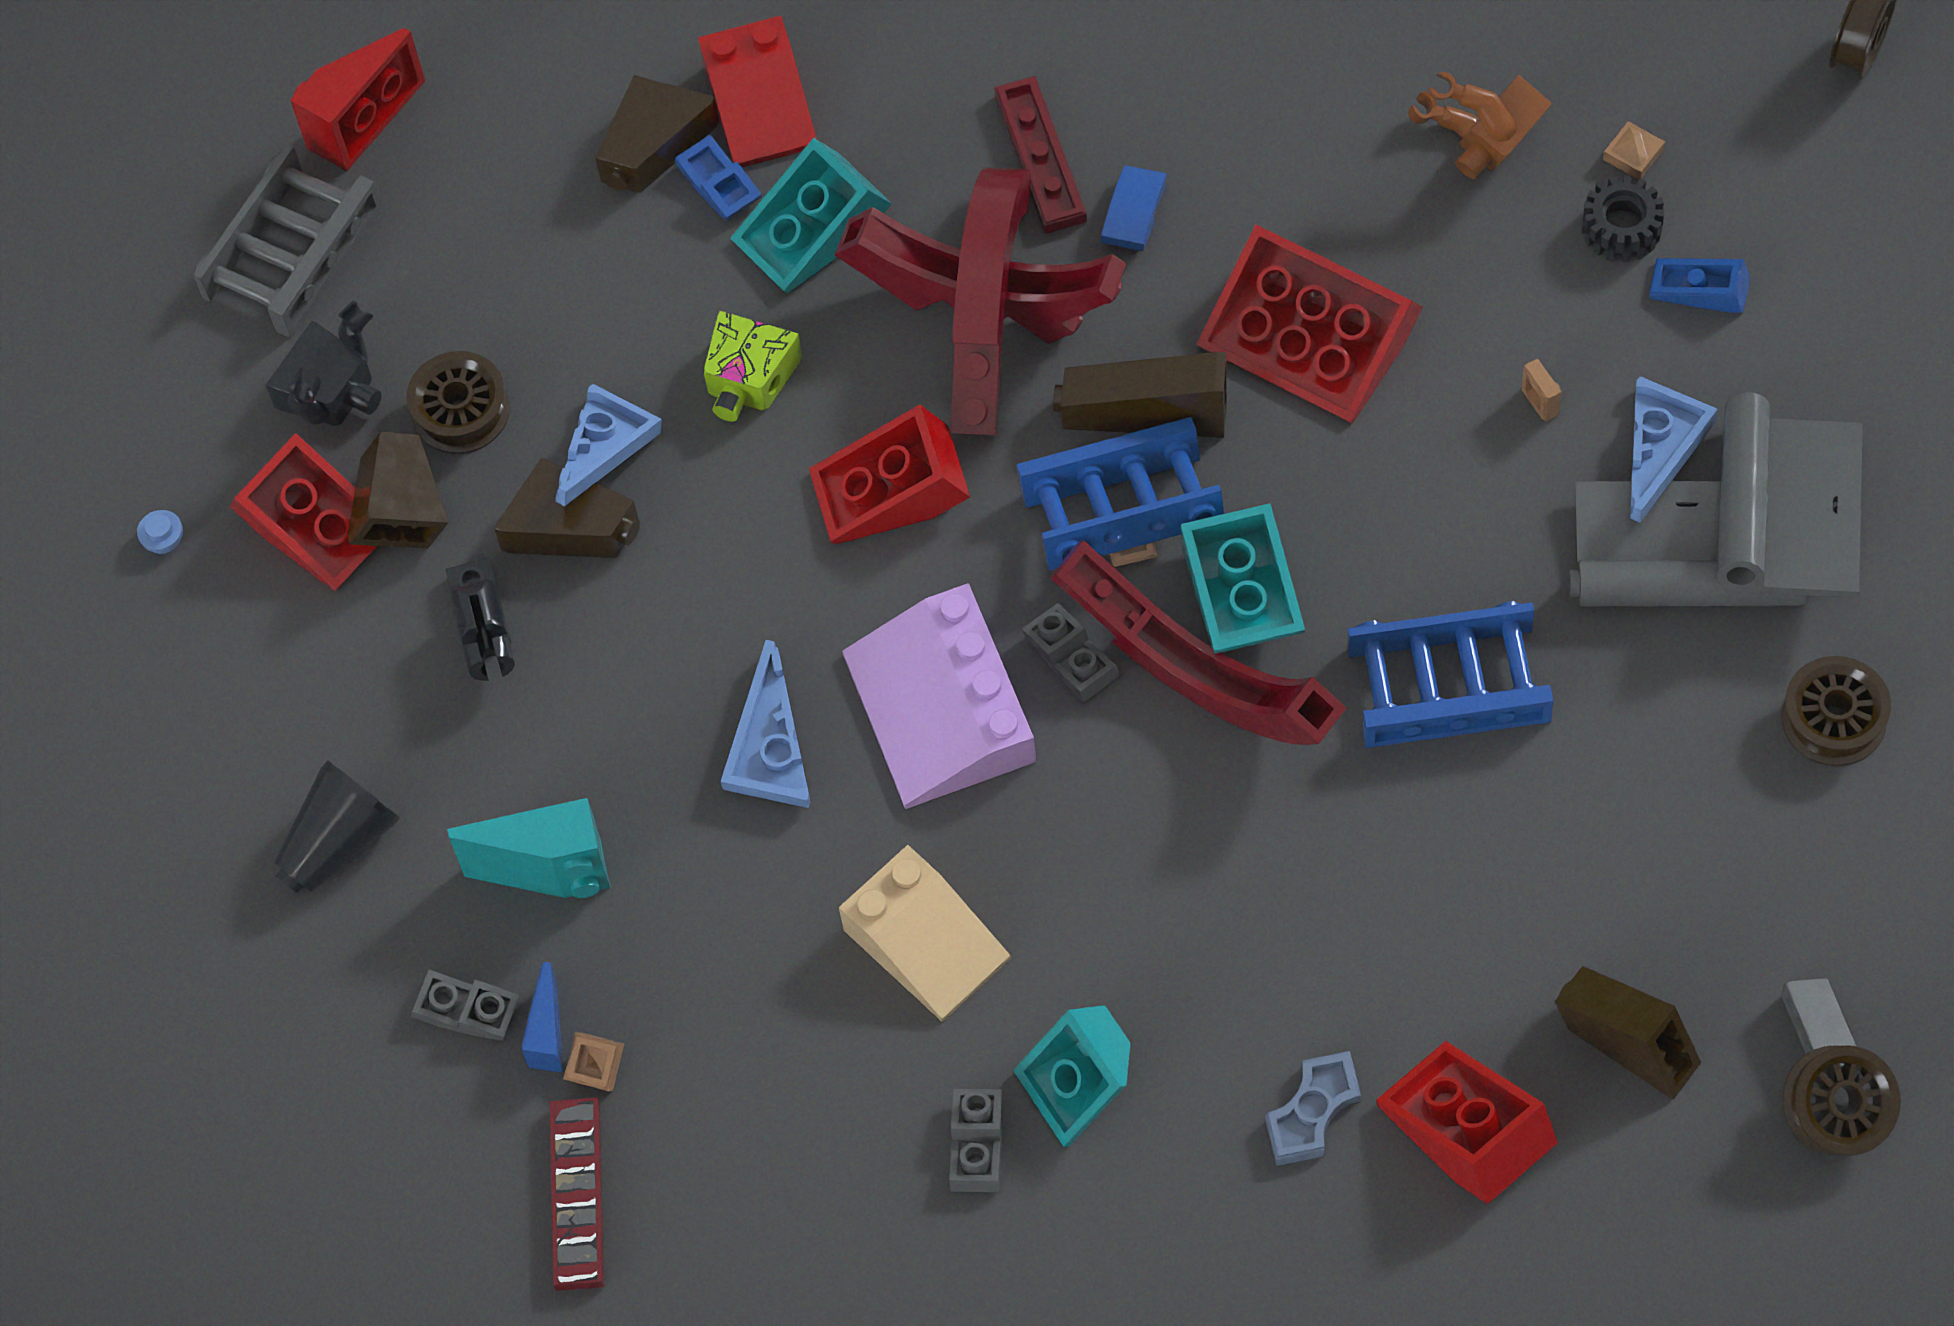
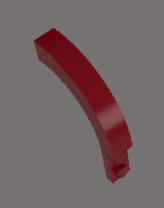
(982, 278)
(1253, 700)

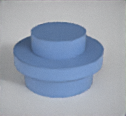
(160, 531)

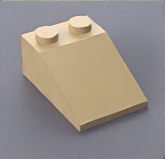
(923, 933)

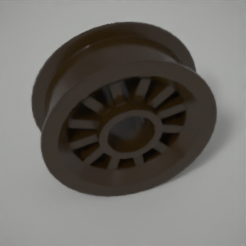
(1862, 34)
(464, 425)
(1865, 709)
(1872, 1070)

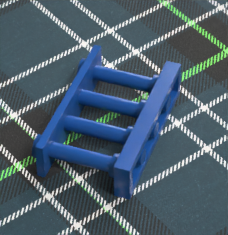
(1113, 462)
(1441, 717)

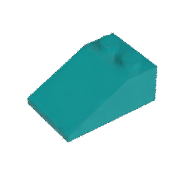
(805, 215)
(1241, 578)
(536, 850)

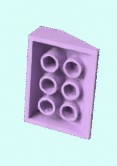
(940, 698)

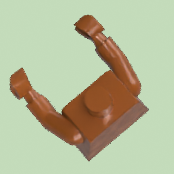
(1500, 125)

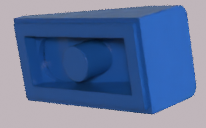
(1701, 283)
(542, 1034)

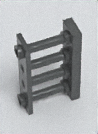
(308, 272)

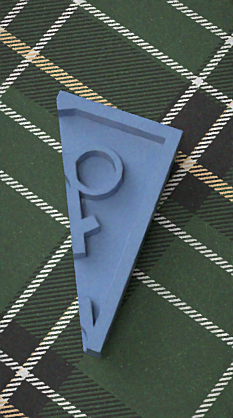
(1665, 436)
(605, 437)
(765, 748)

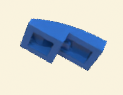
(717, 179)
(1133, 208)

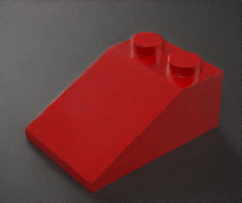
(757, 91)
(357, 97)
(890, 478)
(304, 512)
(1469, 1120)

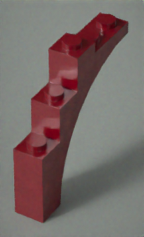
(925, 272)

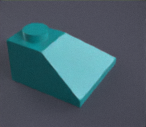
(1076, 1070)

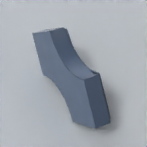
(1300, 1125)

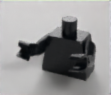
(327, 374)

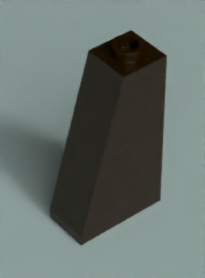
(1145, 394)

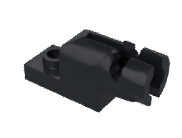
(480, 617)

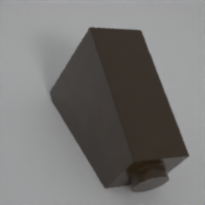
(651, 130)
(396, 495)
(588, 526)
(1630, 1029)

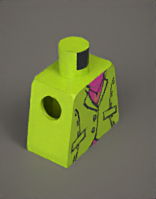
(748, 364)

